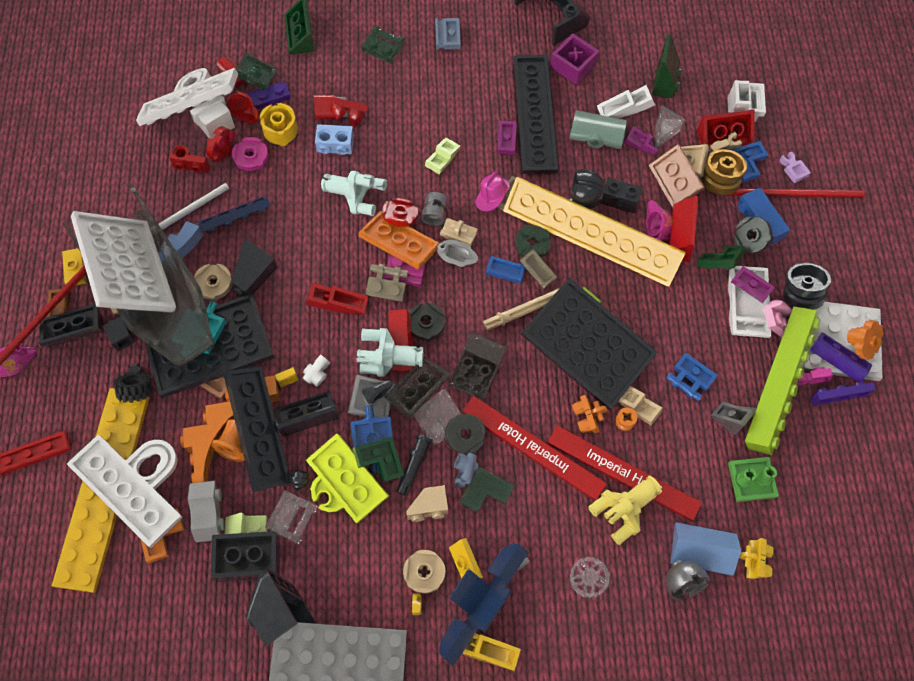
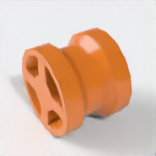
(624, 423)

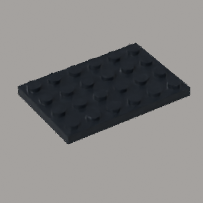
(589, 343)
(239, 346)

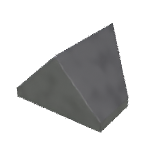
(732, 416)

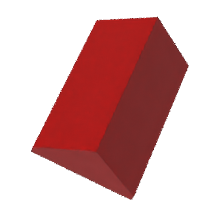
(720, 126)
(684, 226)

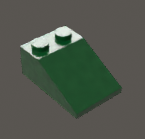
(667, 71)

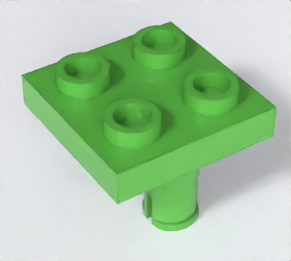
(753, 479)

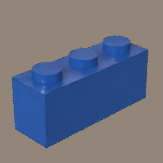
(758, 205)

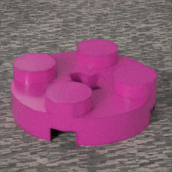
(253, 162)

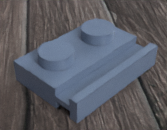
(447, 33)

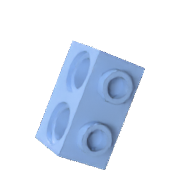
(334, 136)

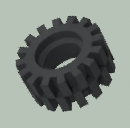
(133, 386)

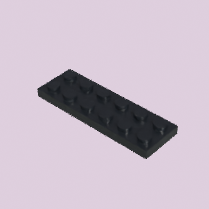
(257, 428)

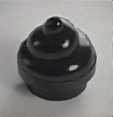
(299, 479)

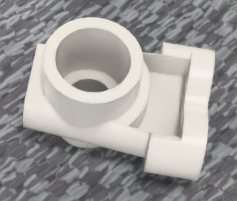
(314, 373)

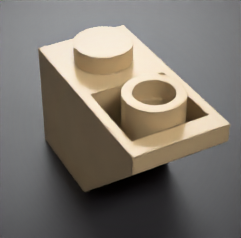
(429, 503)

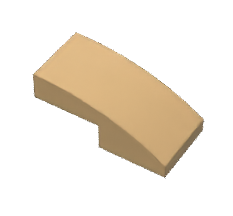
(645, 409)

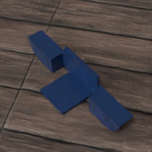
(480, 601)

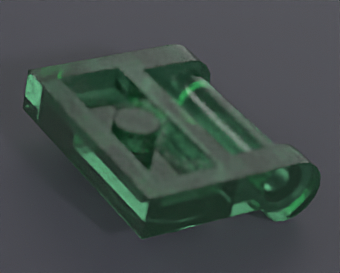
(380, 48)

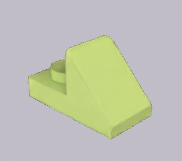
(245, 524)

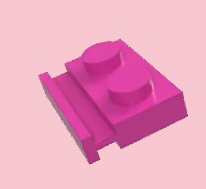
(414, 276)

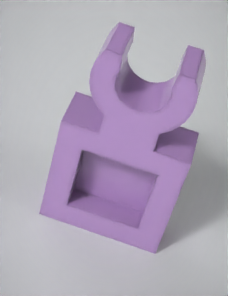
(794, 169)

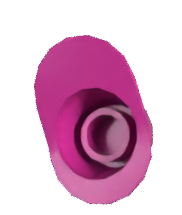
(492, 192)

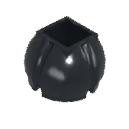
(587, 188)

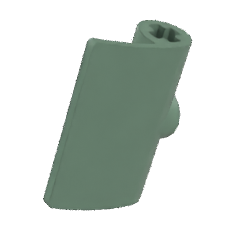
(598, 130)

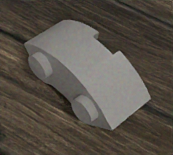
(205, 510)

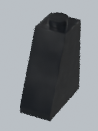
(251, 269)

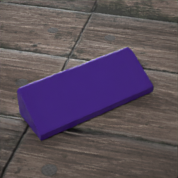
(841, 357)

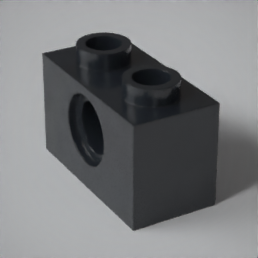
(621, 195)

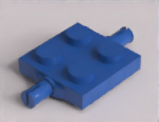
(370, 430)

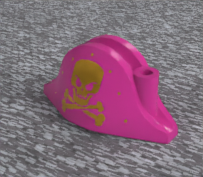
(658, 222)
(17, 360)

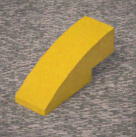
(492, 652)

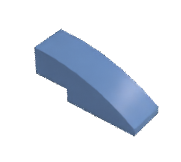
(185, 240)

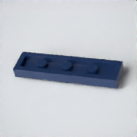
(227, 217)

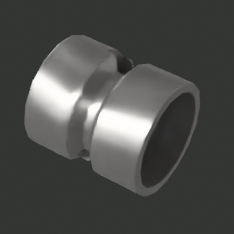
(435, 209)

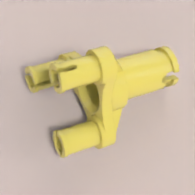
(626, 506)

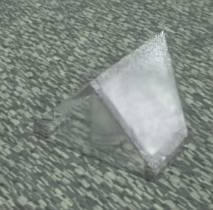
(667, 125)

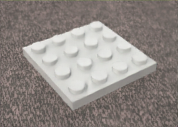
(836, 323)

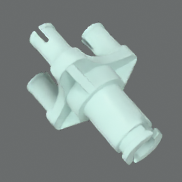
(354, 189)
(387, 354)

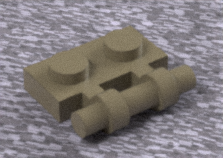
(384, 288)

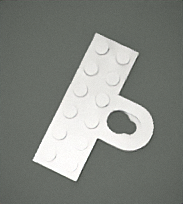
(188, 95)
(126, 490)

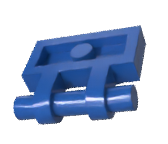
(694, 372)

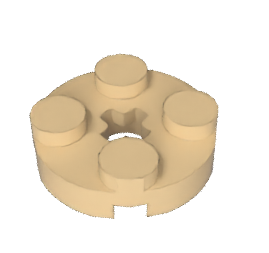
(223, 284)
(431, 581)

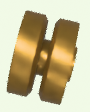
(724, 172)

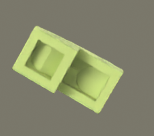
(442, 156)

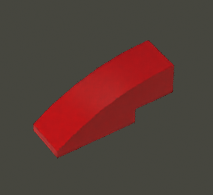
(336, 299)
(400, 331)

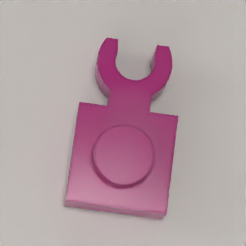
(818, 375)

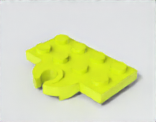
(343, 481)

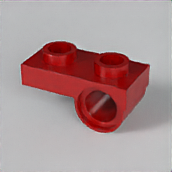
(181, 160)

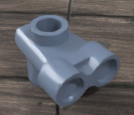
(467, 467)

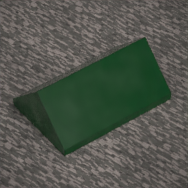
(299, 28)

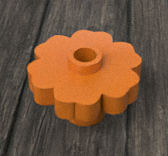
(866, 339)

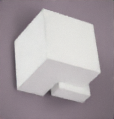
(747, 97)
(212, 115)

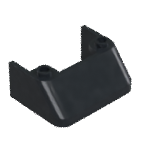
(575, 19)
(275, 607)

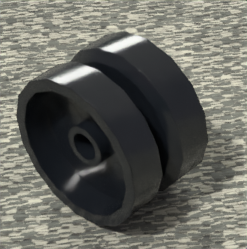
(806, 286)

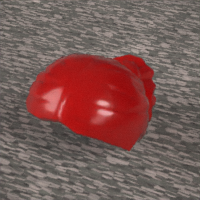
(242, 107)

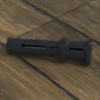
(416, 455)

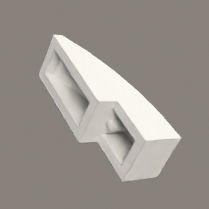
(627, 103)

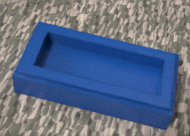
(505, 270)

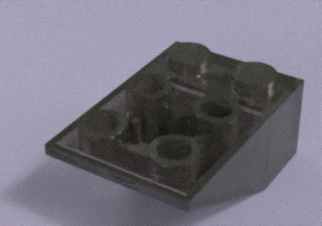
(478, 365)

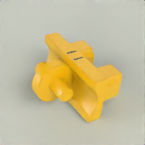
(755, 559)

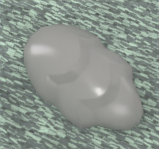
(457, 253)

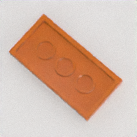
(400, 242)

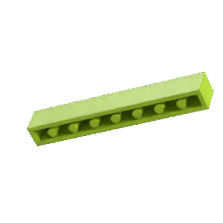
(782, 381)

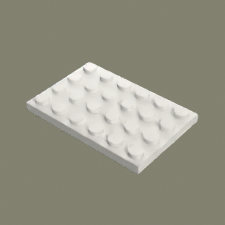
(122, 263)

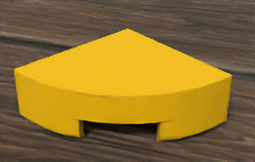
(416, 604)

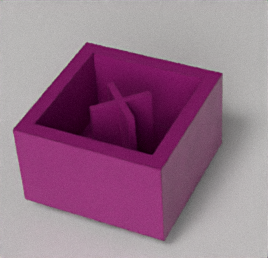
(574, 59)

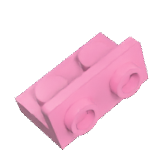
(775, 316)

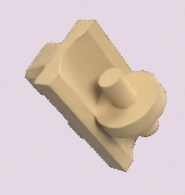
(458, 231)

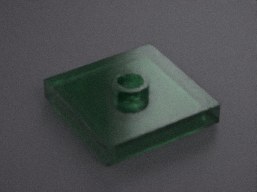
(255, 71)

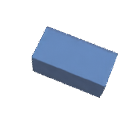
(710, 548)

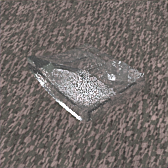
(436, 414)

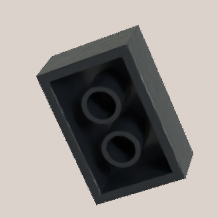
(244, 555)

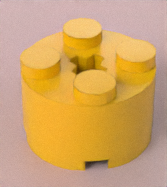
(279, 124)

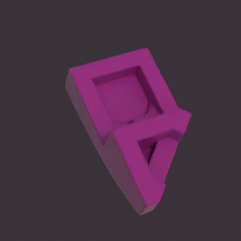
(640, 141)

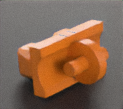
(590, 423)

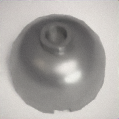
(685, 578)

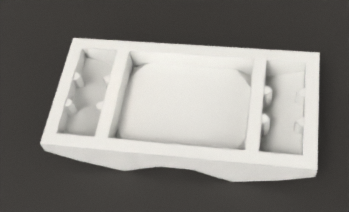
(746, 312)

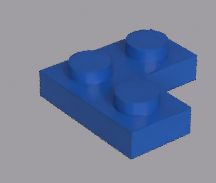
(752, 153)

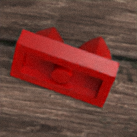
(356, 110)

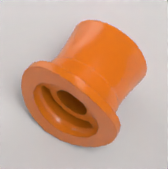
(229, 444)

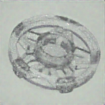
(589, 577)

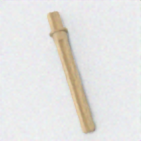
(507, 316)

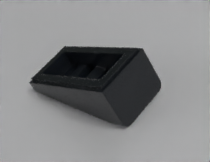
(376, 390)

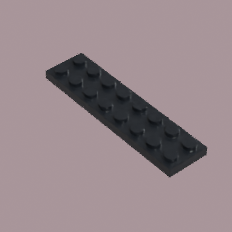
(535, 114)

